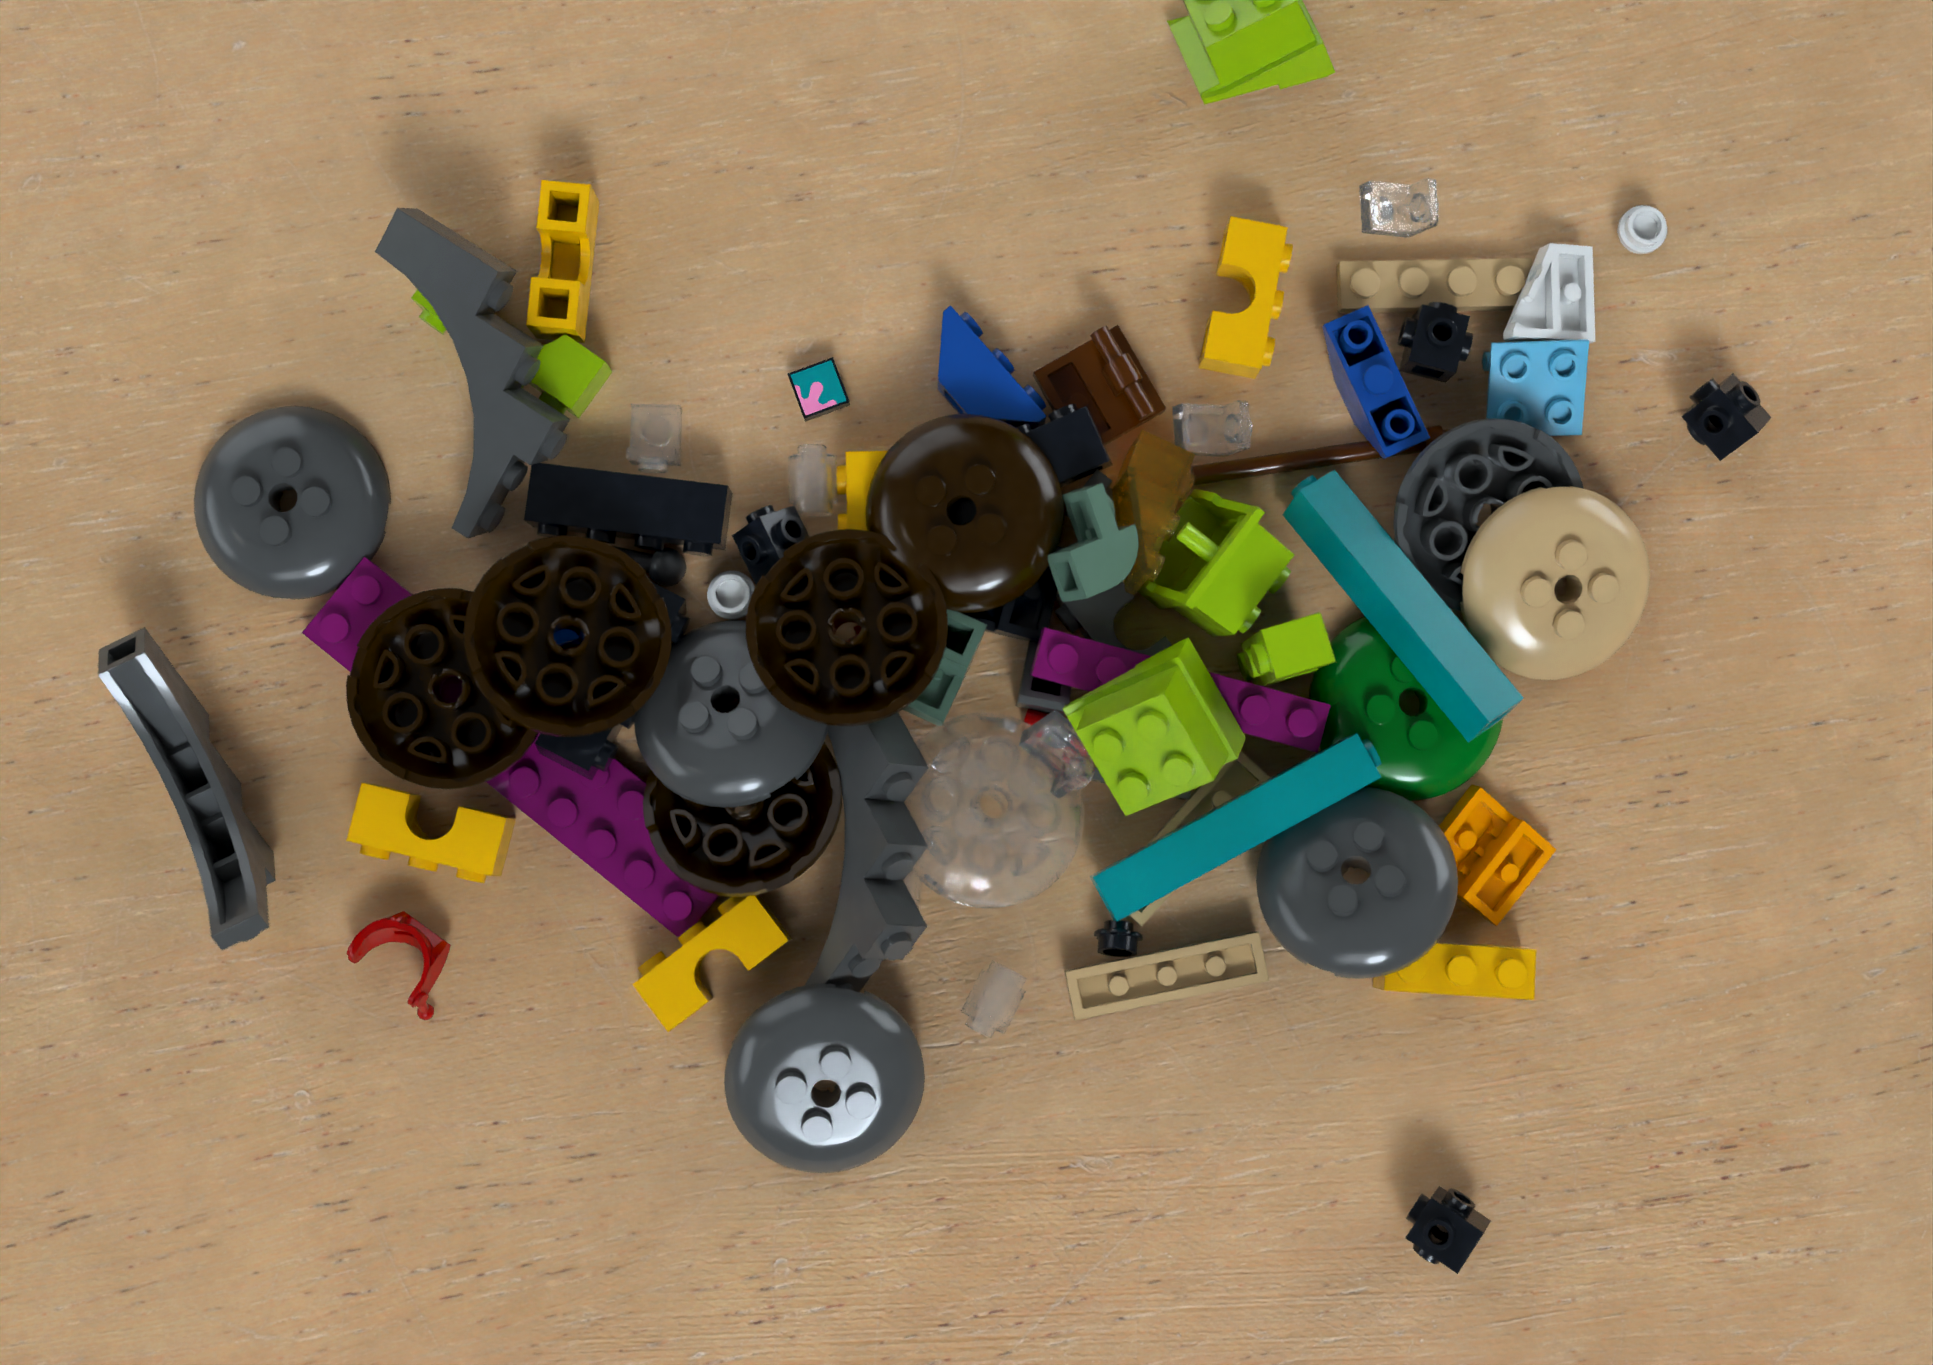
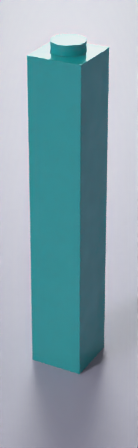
(1401, 605)
(1237, 826)

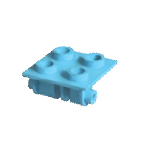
(1538, 383)

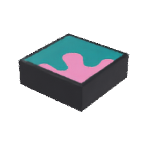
(819, 389)

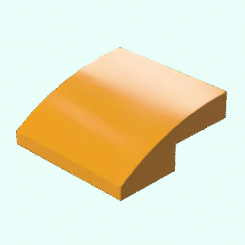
(1492, 853)

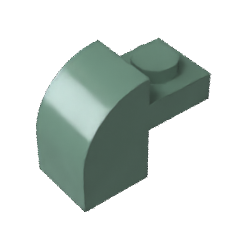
(1103, 549)
(962, 644)

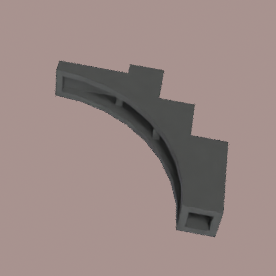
(497, 358)
(205, 791)
(881, 846)

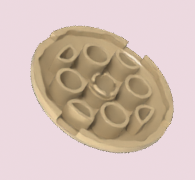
(1514, 574)

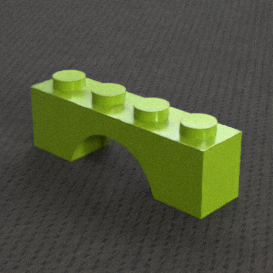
(567, 370)

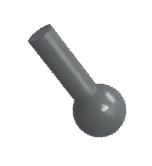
(663, 566)

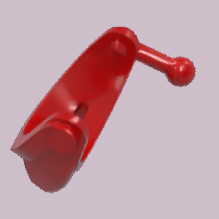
(408, 930)

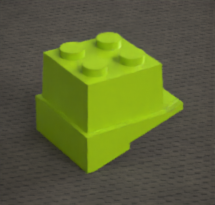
(1249, 46)
(1218, 565)
(1157, 728)

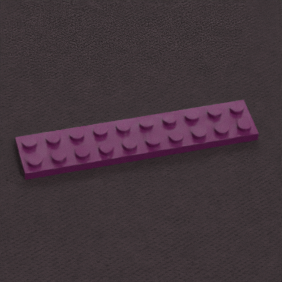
(591, 818)

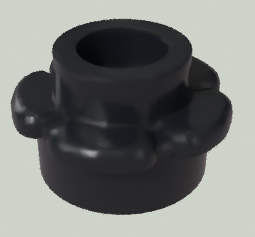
(1118, 939)

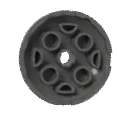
(1454, 478)
(336, 513)
(714, 754)
(1367, 925)
(816, 1037)

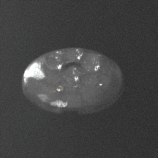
(983, 857)

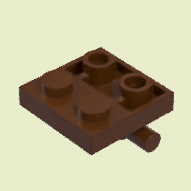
(1106, 380)

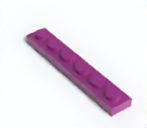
(1256, 708)

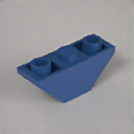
(980, 379)
(1372, 384)

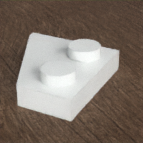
(1556, 297)

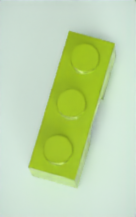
(1286, 651)

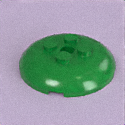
(1417, 753)

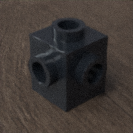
(1434, 341)
(1725, 415)
(767, 537)
(1446, 1228)

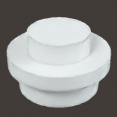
(1642, 229)
(730, 594)

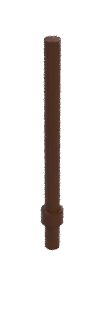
(1298, 460)

